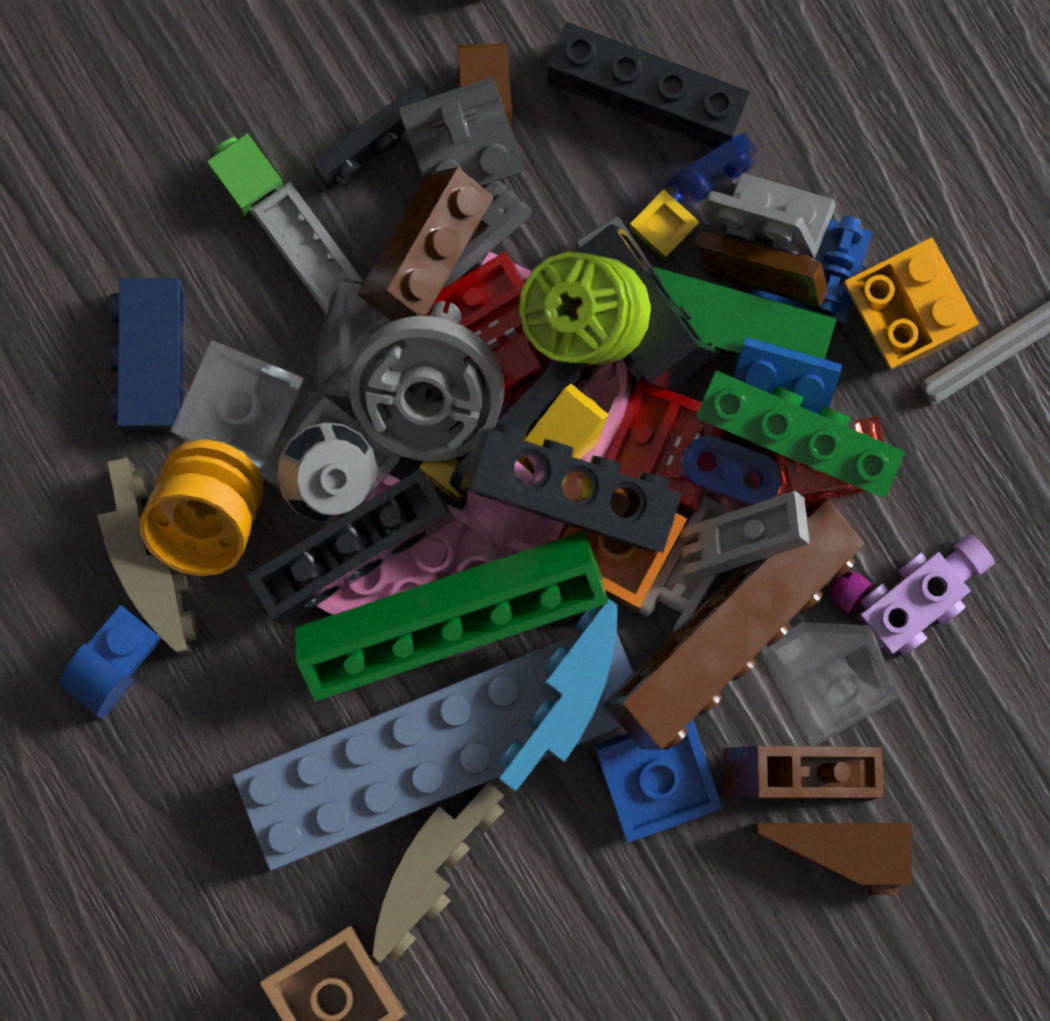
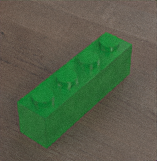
(730, 315)

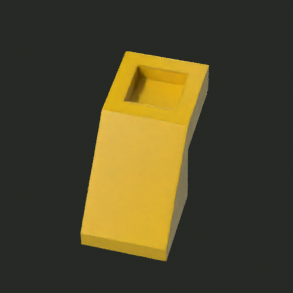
(571, 421)

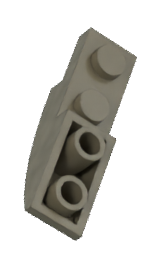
(147, 581)
(416, 886)

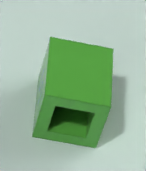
(244, 173)

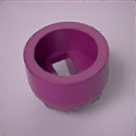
(849, 590)

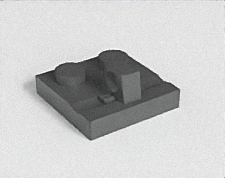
(463, 131)

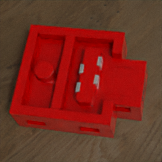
(490, 309)
(655, 434)

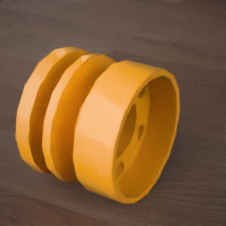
(202, 508)

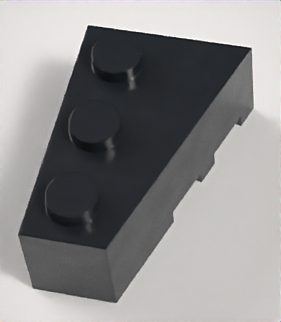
(670, 346)

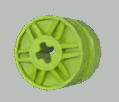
(609, 321)

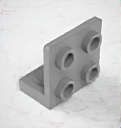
(773, 215)

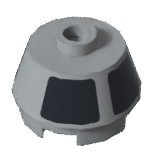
(327, 471)

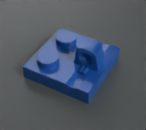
(771, 366)
(657, 786)

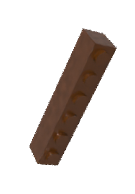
(730, 630)

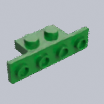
(800, 434)

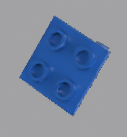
(841, 258)

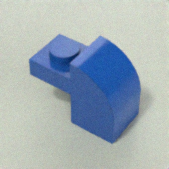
(104, 666)

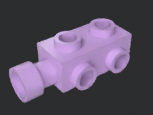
(915, 600)

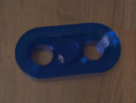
(697, 179)
(729, 469)

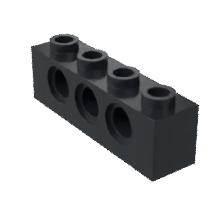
(646, 86)
(492, 476)
(350, 548)

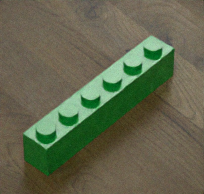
(449, 616)

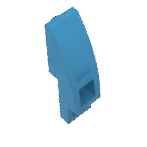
(579, 681)

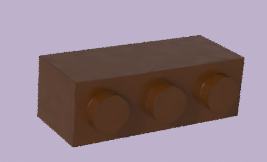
(426, 244)

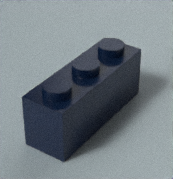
(148, 354)

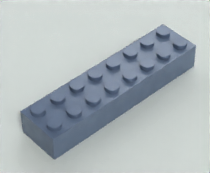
(406, 757)

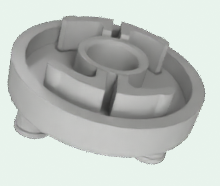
(431, 354)

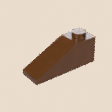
(803, 772)
(856, 852)

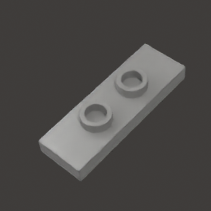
(304, 243)

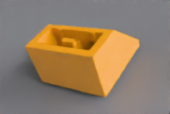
(911, 304)

